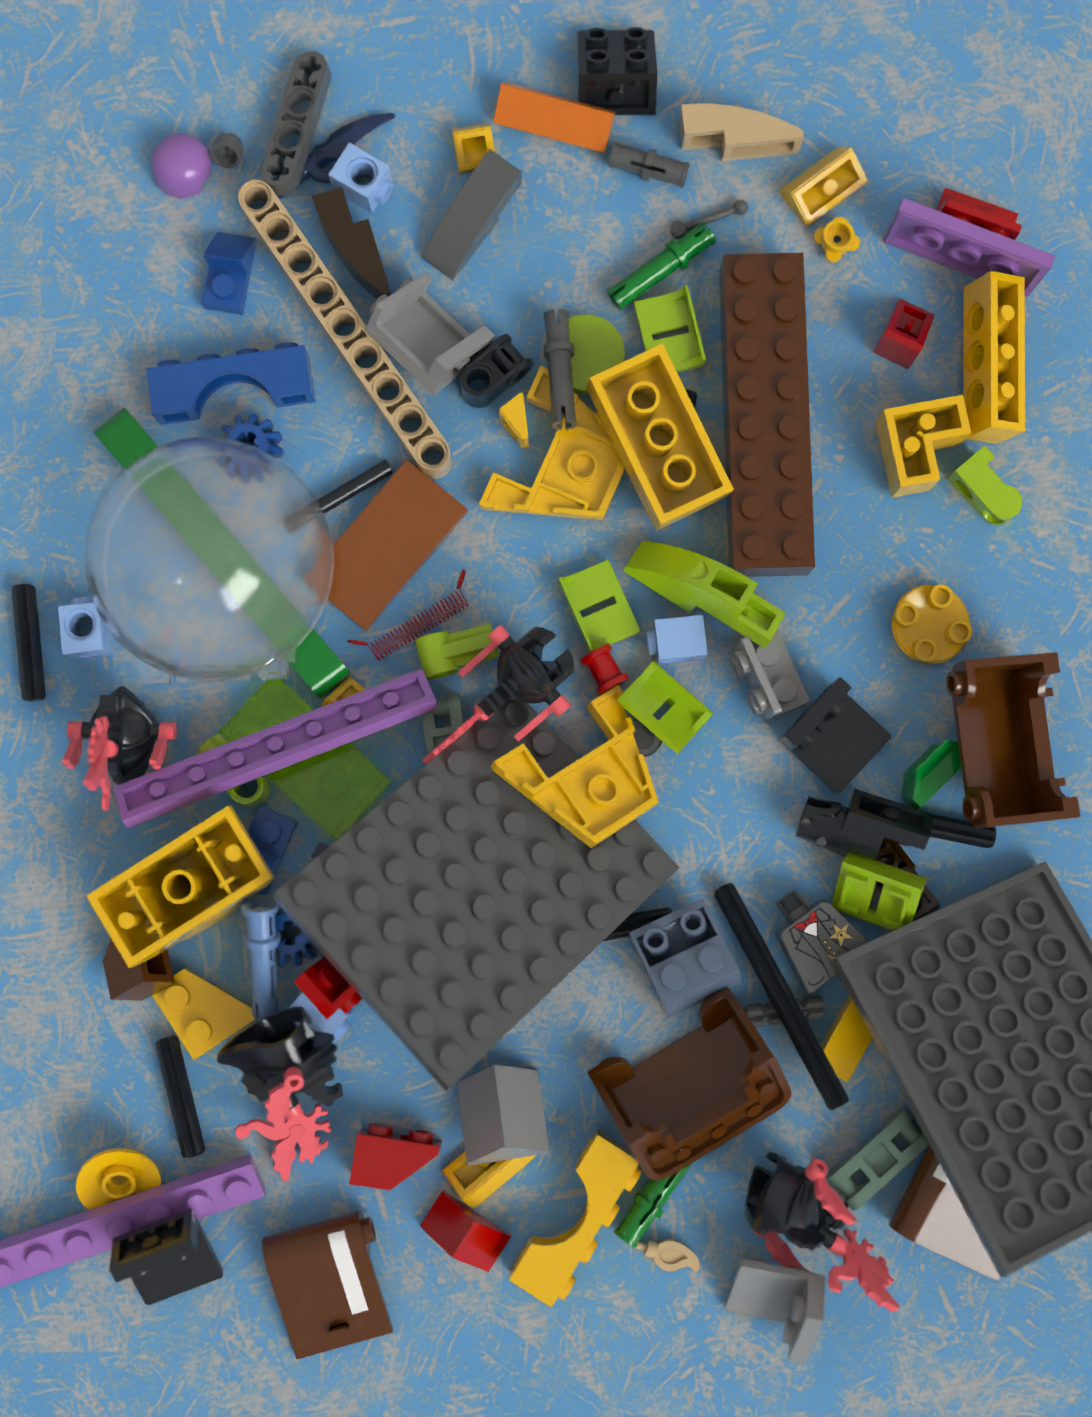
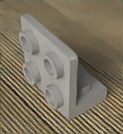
(769, 676)
(783, 1296)

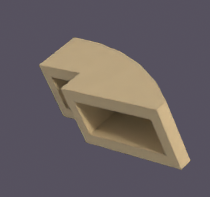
(737, 131)

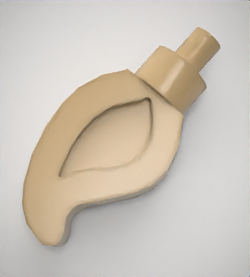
(670, 1254)

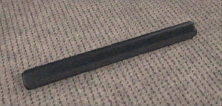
(781, 997)

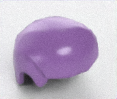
(181, 165)

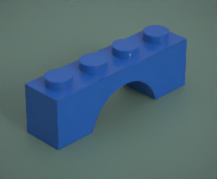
(182, 389)

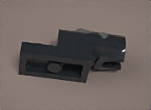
(863, 824)

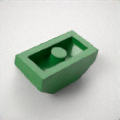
(930, 773)

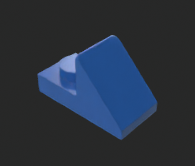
(228, 273)
(271, 836)

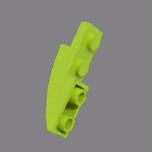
(700, 581)

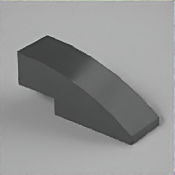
(472, 214)

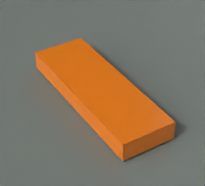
(554, 117)

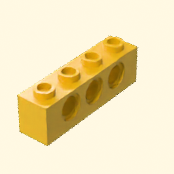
(994, 356)

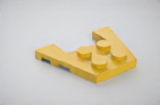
(576, 473)
(596, 791)

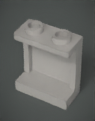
(424, 335)

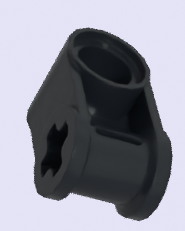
(499, 366)

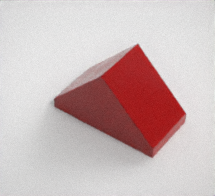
(904, 334)
(464, 1232)

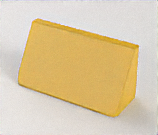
(824, 184)
(846, 1040)
(480, 1181)

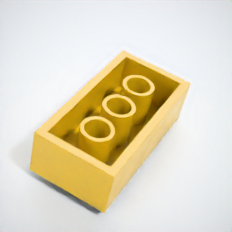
(659, 437)

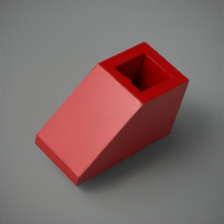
(389, 1158)

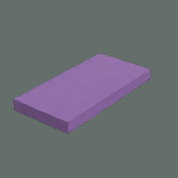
(964, 245)

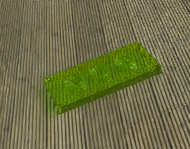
(328, 786)

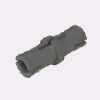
(648, 164)

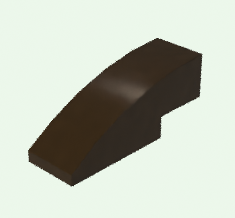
(352, 241)

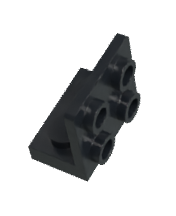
(618, 70)
(835, 737)
(165, 1257)

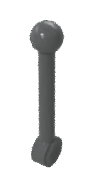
(679, 228)

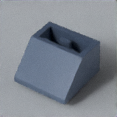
(685, 957)

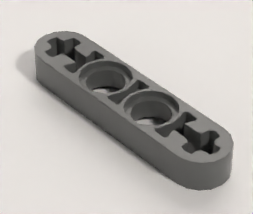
(299, 123)

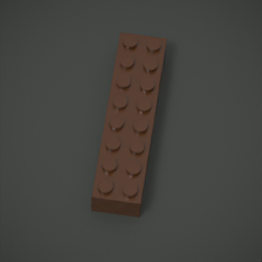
(766, 414)

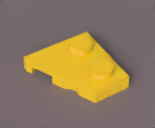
(201, 1012)

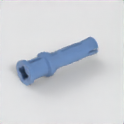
(261, 940)

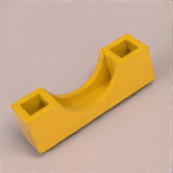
(548, 1262)

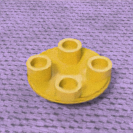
(931, 624)

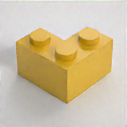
(912, 434)

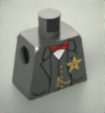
(814, 939)

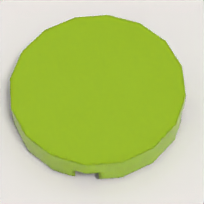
(595, 348)

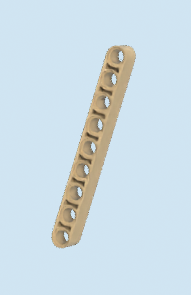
(339, 312)

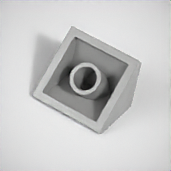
(502, 1115)

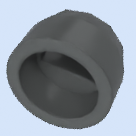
(220, 150)

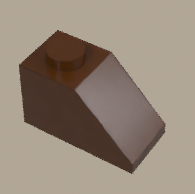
(139, 981)

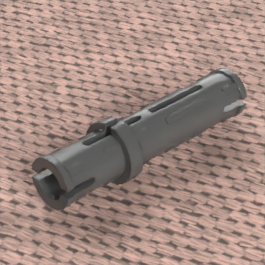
(559, 354)

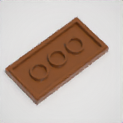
(390, 543)

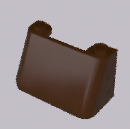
(1007, 741)
(694, 1089)

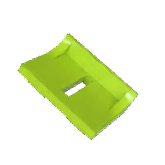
(669, 314)
(593, 587)
(651, 692)
(857, 885)

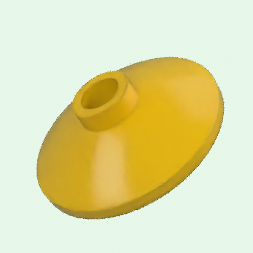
(98, 1180)

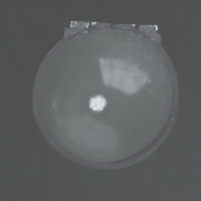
(209, 562)

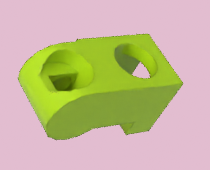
(985, 490)

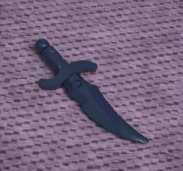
(336, 143)

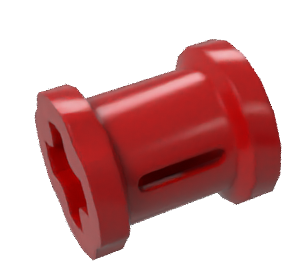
(603, 669)

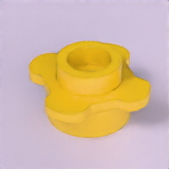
(837, 228)

